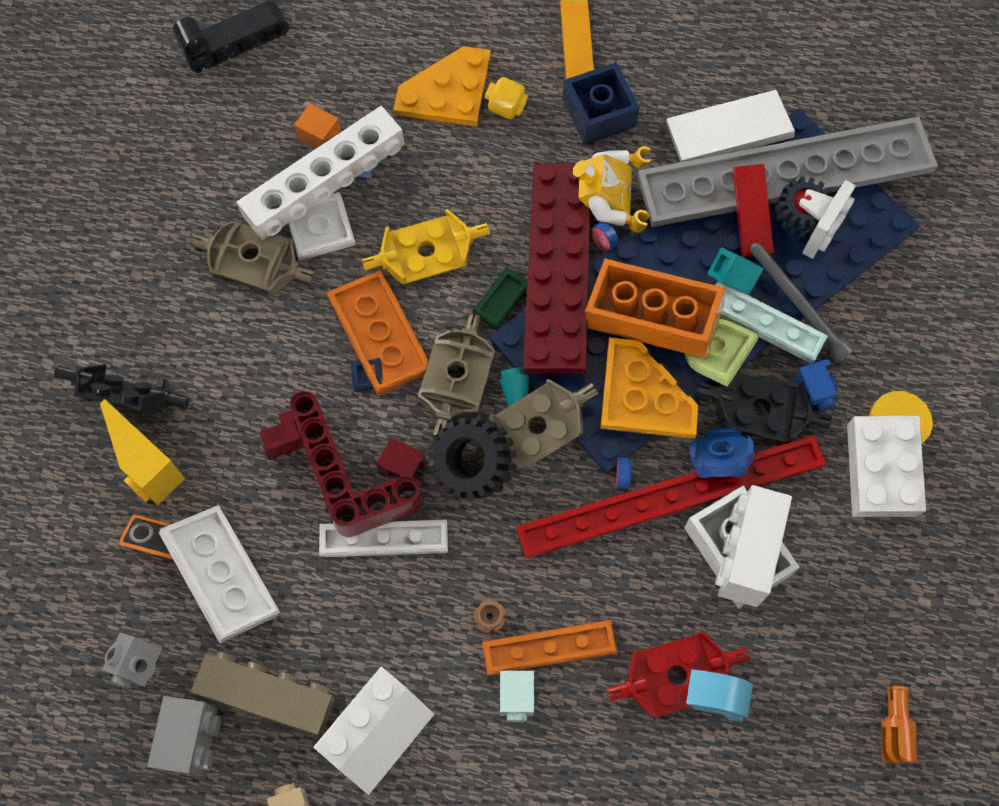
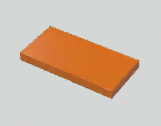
(379, 331)

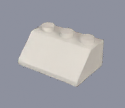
(374, 730)

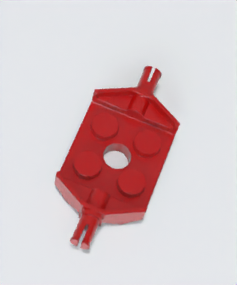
(649, 669)

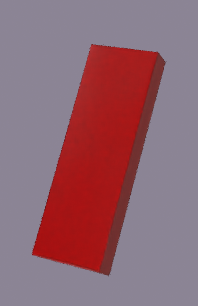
(752, 208)

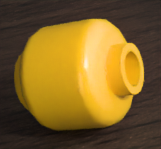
(506, 98)

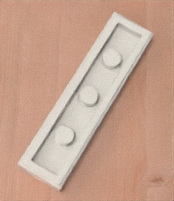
(387, 539)

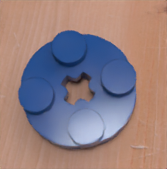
(709, 461)

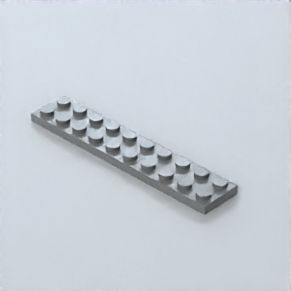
(856, 155)

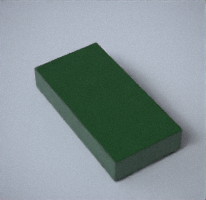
(501, 298)

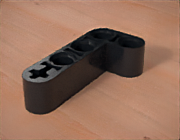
(229, 37)

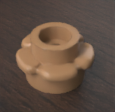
(489, 607)

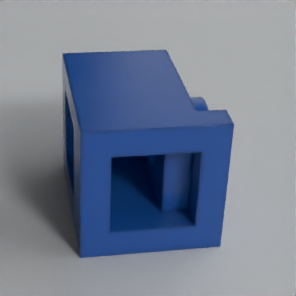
(818, 384)

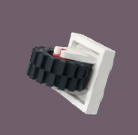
(812, 210)

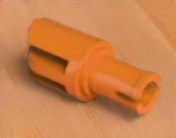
(898, 730)

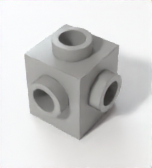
(131, 661)

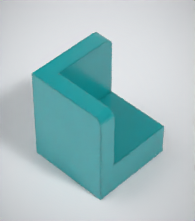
(735, 271)

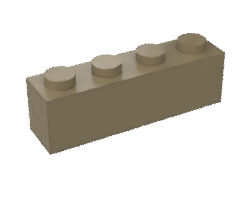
(263, 694)

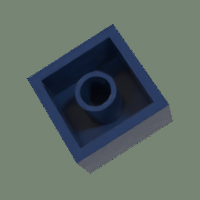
(600, 103)

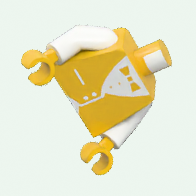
(607, 186)

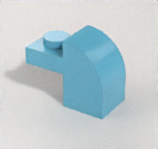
(719, 694)

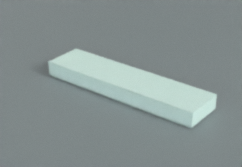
(772, 325)

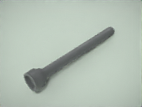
(837, 346)

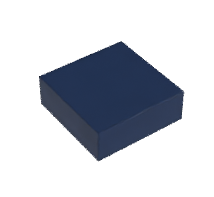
(359, 377)

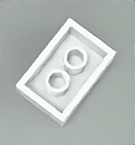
(886, 466)
(709, 531)
(753, 546)

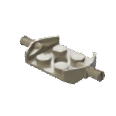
(268, 270)
(460, 397)
(562, 417)

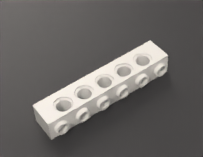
(327, 158)

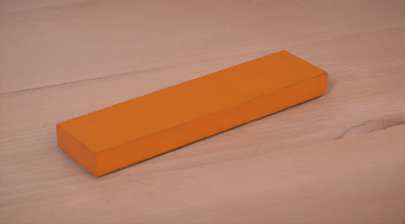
(549, 647)

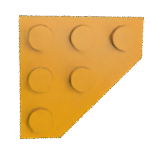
(447, 90)
(643, 394)

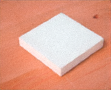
(322, 229)

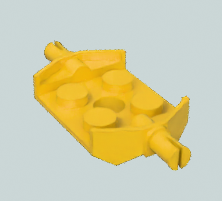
(445, 234)

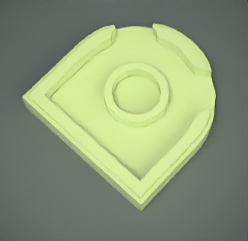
(726, 354)

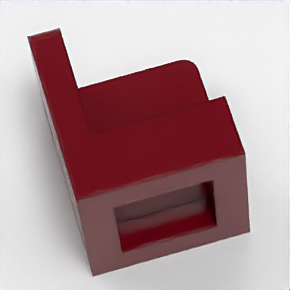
(282, 438)
(400, 459)

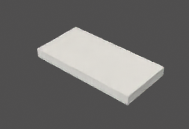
(730, 127)
(219, 573)

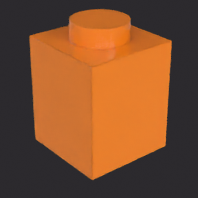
(316, 126)

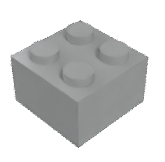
(184, 737)

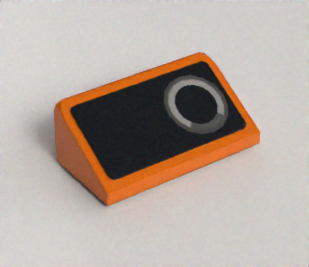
(144, 535)

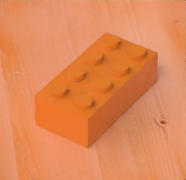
(655, 308)

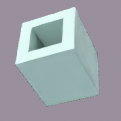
(516, 695)

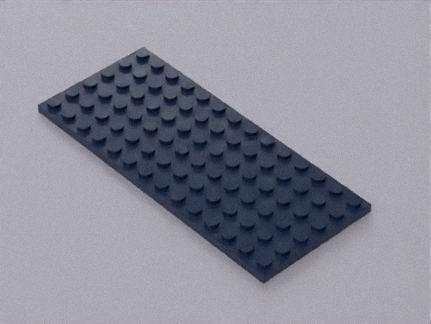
(688, 251)

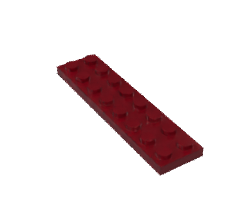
(557, 274)

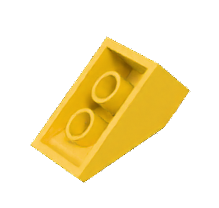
(146, 467)

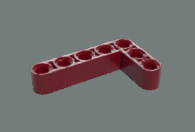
(335, 475)

